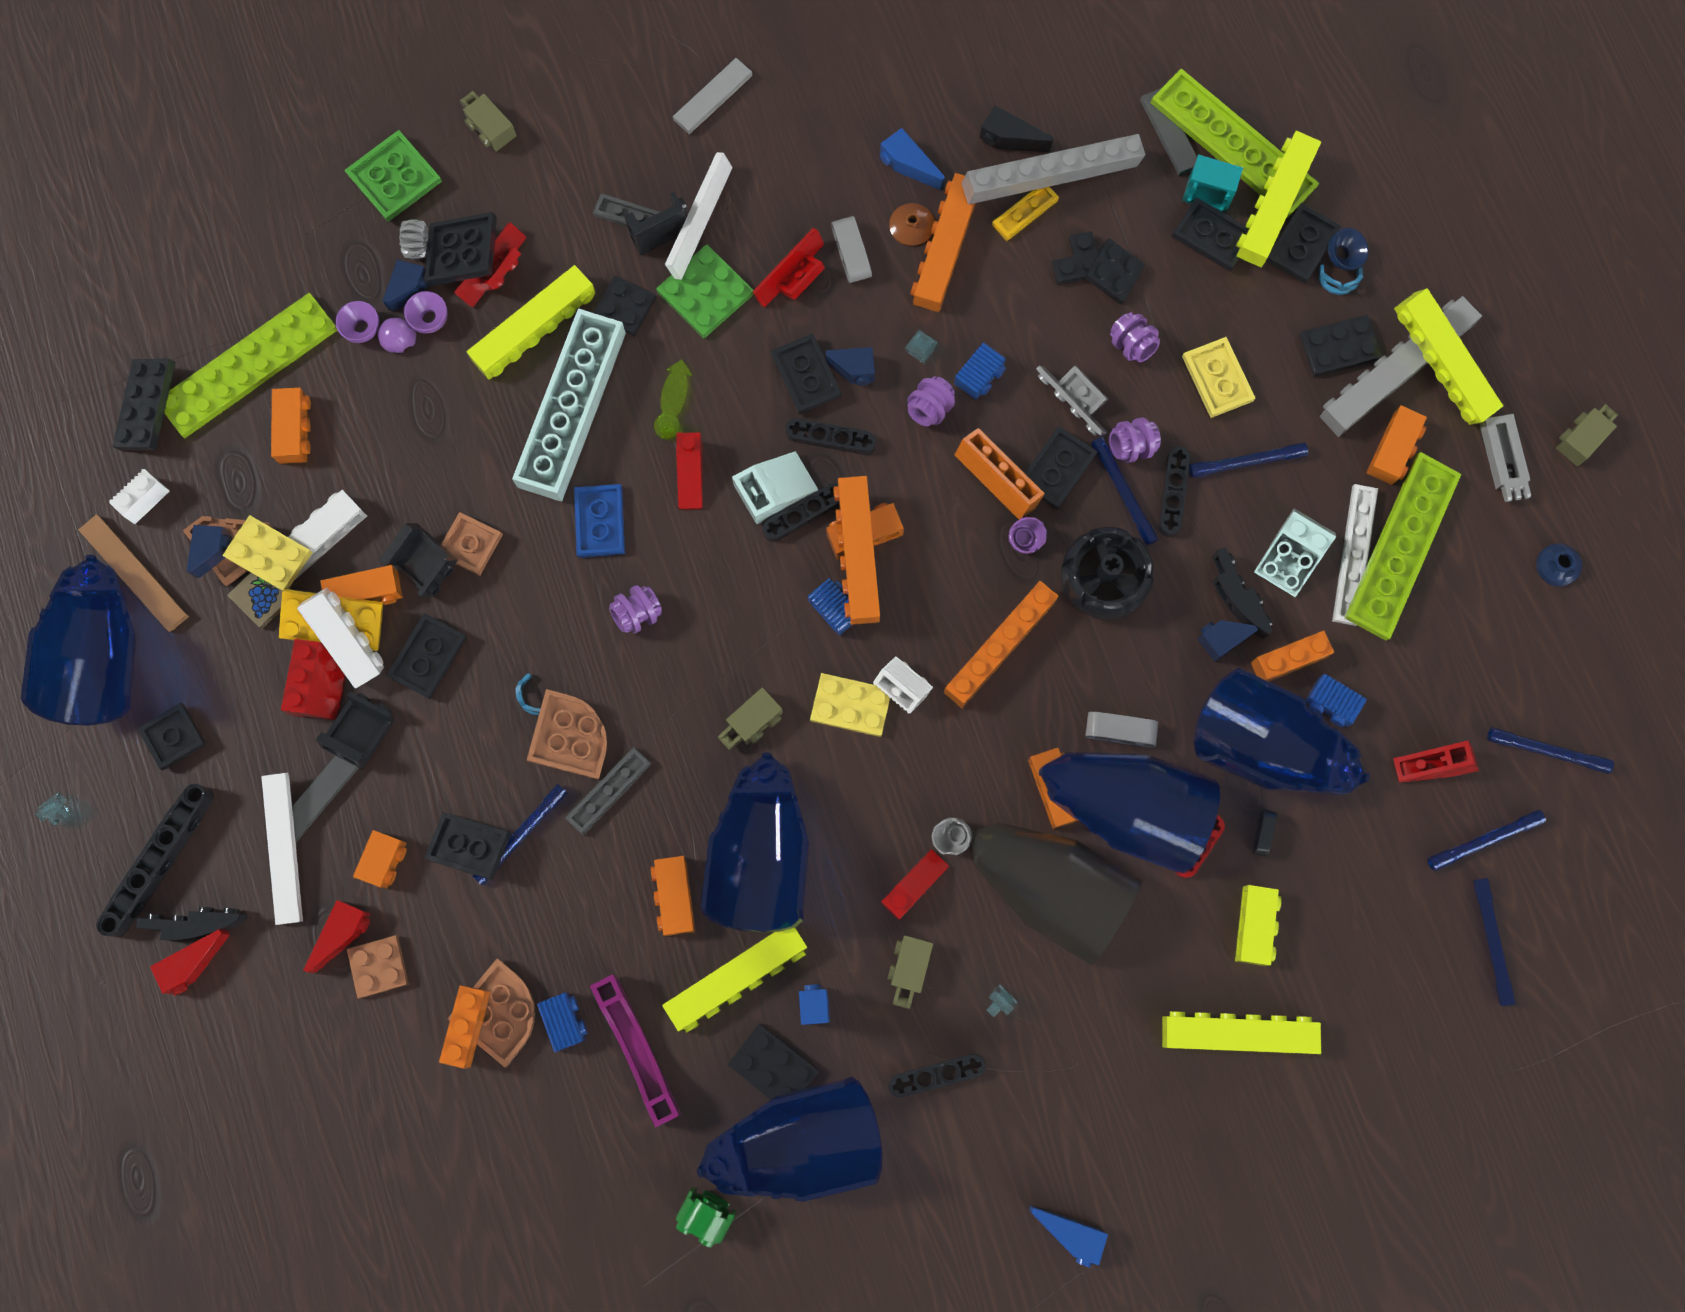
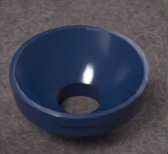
(1354, 246)
(1550, 569)

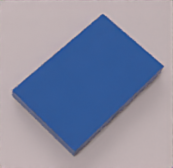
(599, 520)

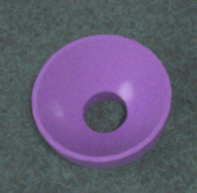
(421, 304)
(354, 313)

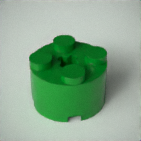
(705, 1217)

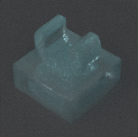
(921, 346)
(51, 807)
(1001, 1001)

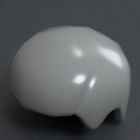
(951, 836)

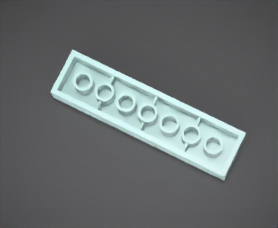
(569, 405)

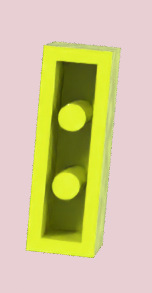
(1257, 925)

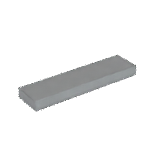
(712, 96)

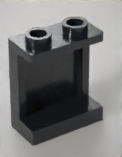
(657, 228)
(419, 559)
(357, 730)

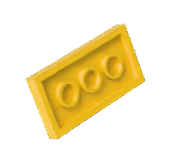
(364, 612)

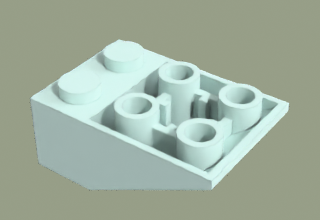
(773, 486)
(1295, 552)

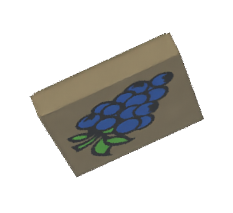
(257, 599)

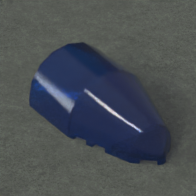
(81, 650)
(1274, 739)
(1137, 804)
(758, 854)
(799, 1145)

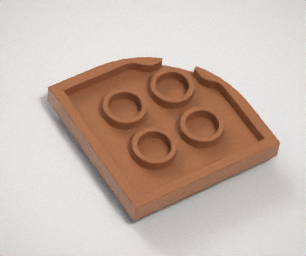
(568, 736)
(508, 1013)

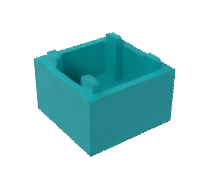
(1212, 182)

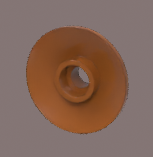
(911, 233)

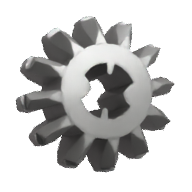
(414, 239)

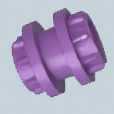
(1136, 337)
(931, 401)
(1134, 440)
(635, 609)

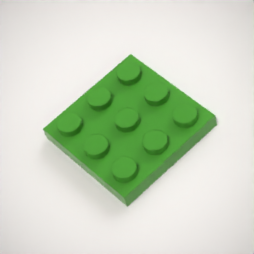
(393, 176)
(706, 293)

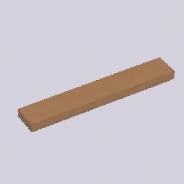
(133, 573)

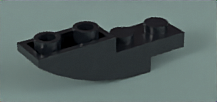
(1243, 604)
(194, 926)

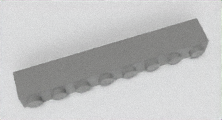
(1052, 169)
(1389, 373)

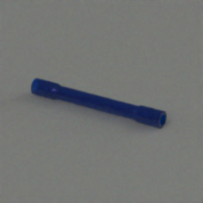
(1286, 453)
(1142, 524)
(1589, 761)
(549, 803)
(1450, 856)
(1503, 983)

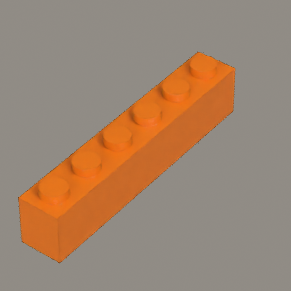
(944, 248)
(858, 550)
(1000, 644)

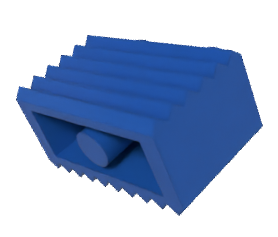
(980, 371)
(829, 603)
(1335, 701)
(562, 1021)

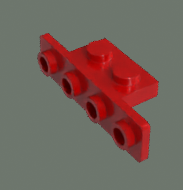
(504, 260)
(794, 271)

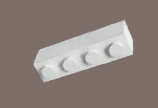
(327, 526)
(341, 637)

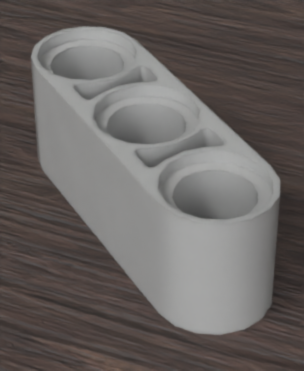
(851, 249)
(1121, 729)

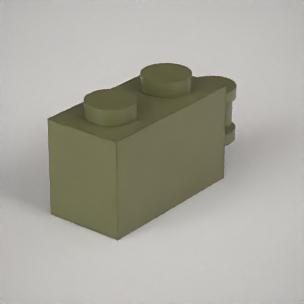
(487, 120)
(1587, 435)
(751, 719)
(910, 968)

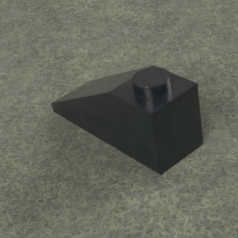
(1012, 133)

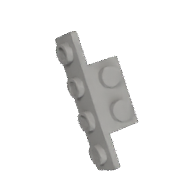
(1079, 393)

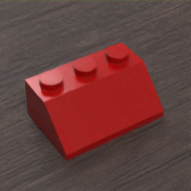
(313, 682)

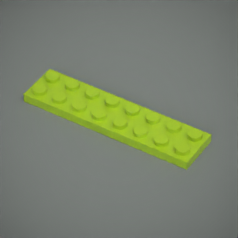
(1223, 133)
(247, 365)
(1402, 546)

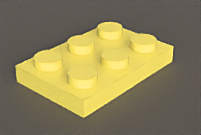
(1218, 377)
(267, 553)
(850, 705)

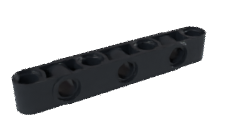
(154, 861)

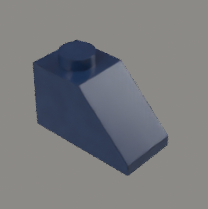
(404, 283)
(853, 364)
(207, 548)
(1224, 637)

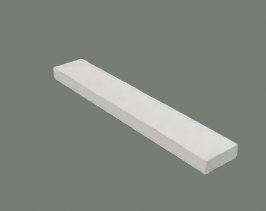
(698, 216)
(1355, 548)
(282, 848)

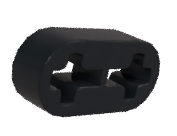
(1264, 832)

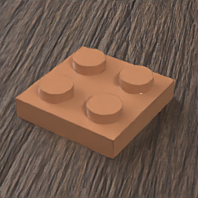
(471, 543)
(377, 966)

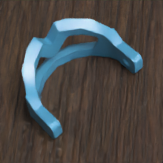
(1343, 289)
(519, 690)

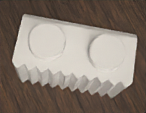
(139, 496)
(902, 684)

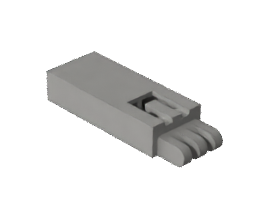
(1503, 449)

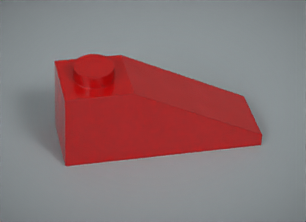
(689, 470)
(1437, 763)
(914, 884)
(339, 931)
(186, 965)

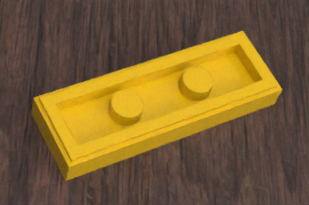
(1024, 212)

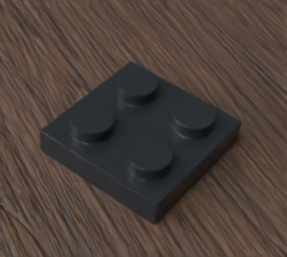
(1114, 271)
(626, 304)
(171, 736)

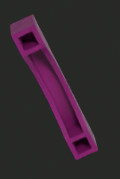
(635, 1046)

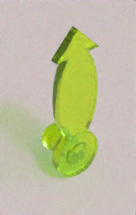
(672, 401)

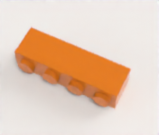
(999, 474)

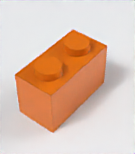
(380, 860)

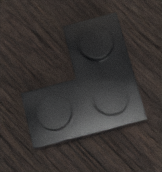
(1074, 268)

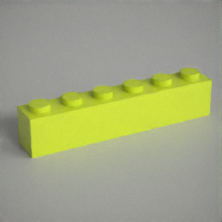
(1278, 198)
(531, 322)
(1448, 357)
(734, 977)
(1241, 1034)

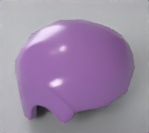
(396, 335)
(1027, 535)

